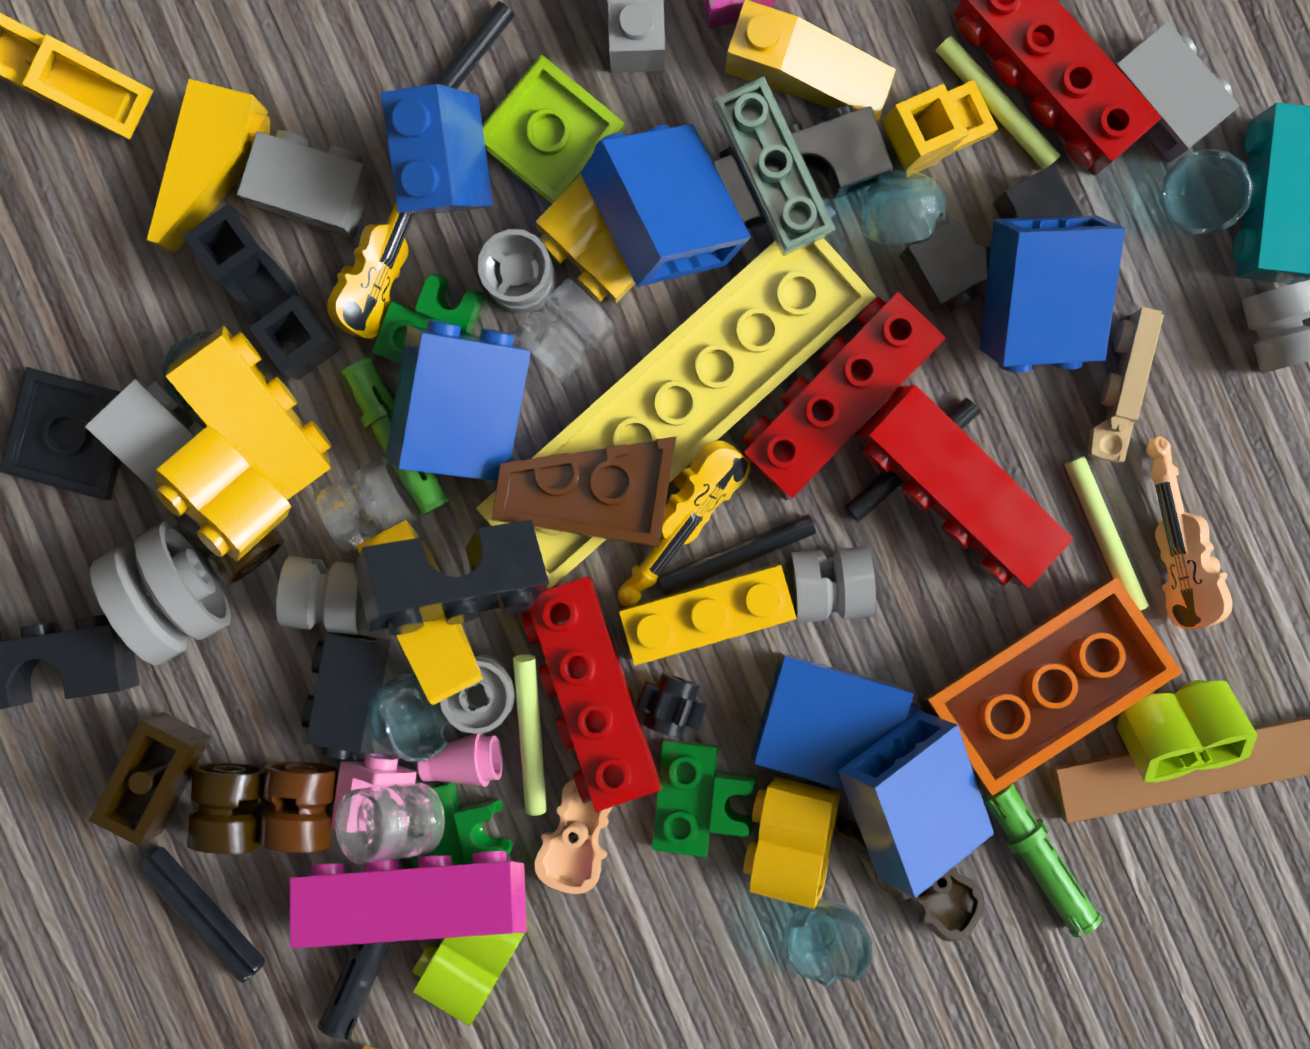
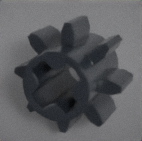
(671, 705)

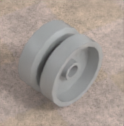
(160, 593)

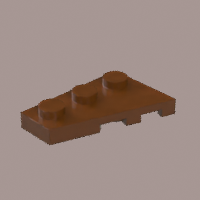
(592, 493)

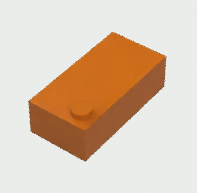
(1054, 685)

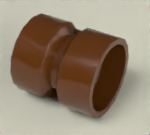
(297, 808)

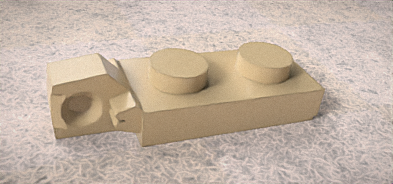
(1126, 389)

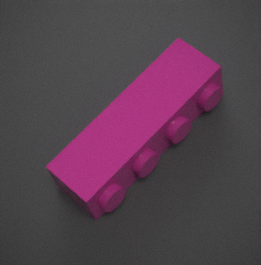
(408, 903)

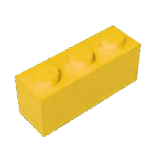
(250, 411)
(707, 614)

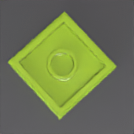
(547, 130)

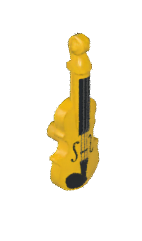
(363, 289)
(704, 485)

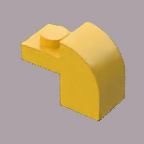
(937, 125)

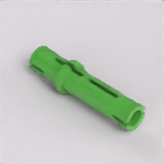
(377, 414)
(1029, 840)

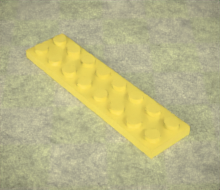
(712, 370)

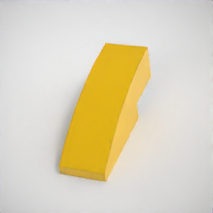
(70, 79)

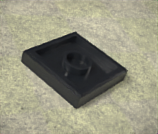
(51, 438)

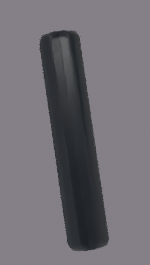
(201, 914)

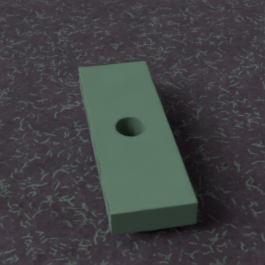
(785, 197)

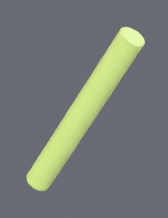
(998, 103)
(1104, 529)
(530, 734)

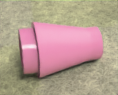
(466, 761)

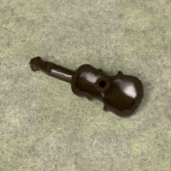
(947, 907)

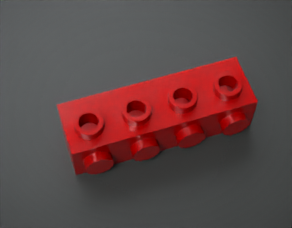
(1061, 75)
(842, 396)
(963, 487)
(592, 694)

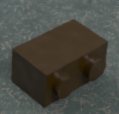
(150, 778)

